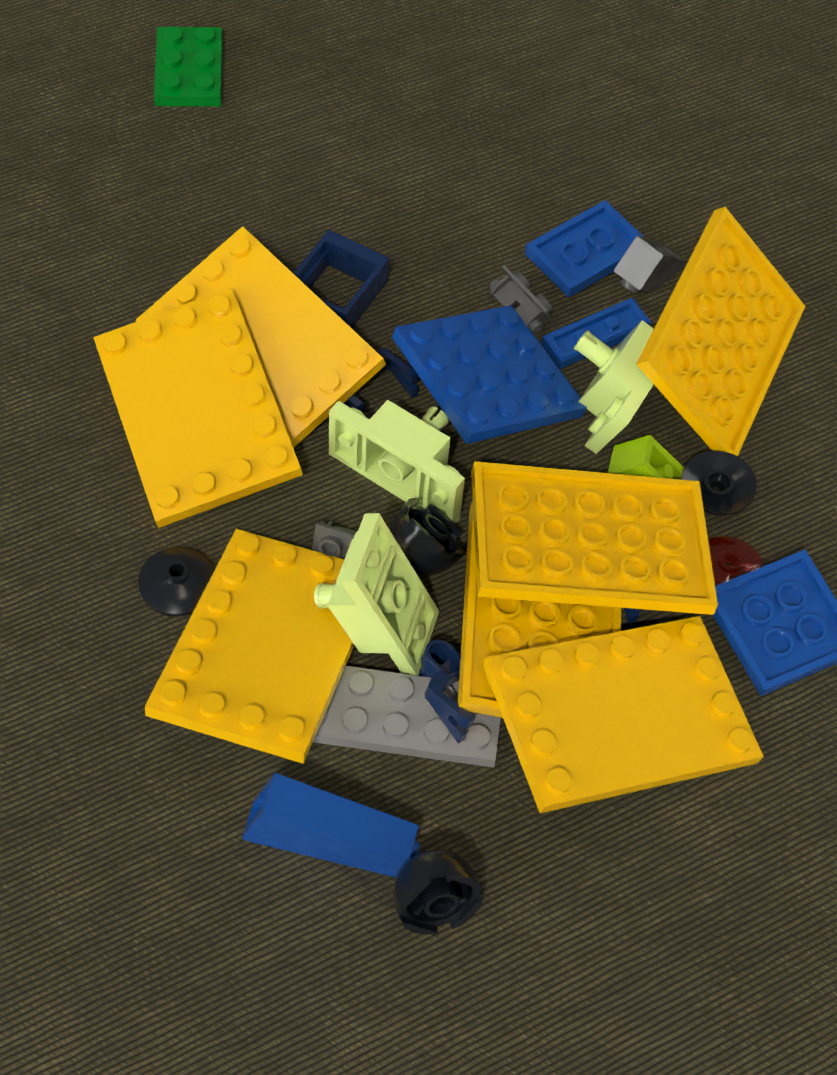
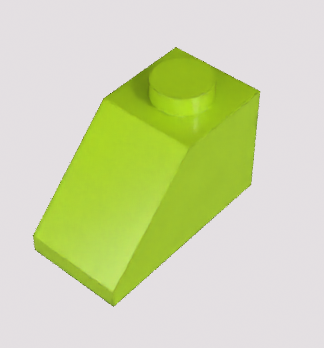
(644, 458)

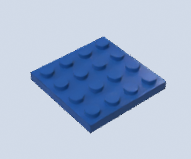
(488, 373)

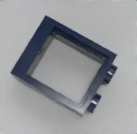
(365, 266)

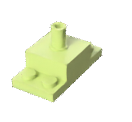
(617, 386)
(399, 453)
(381, 598)

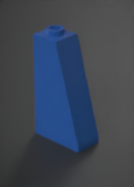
(329, 827)

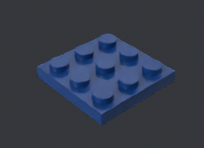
(779, 621)

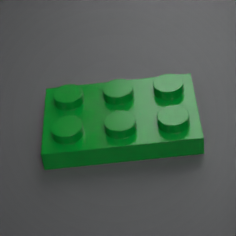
(188, 66)

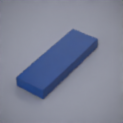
(607, 325)

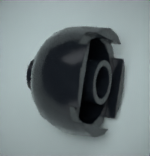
(427, 538)
(436, 890)

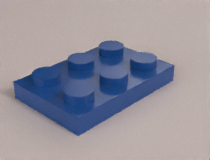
(583, 248)

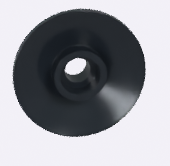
(726, 473)
(175, 594)

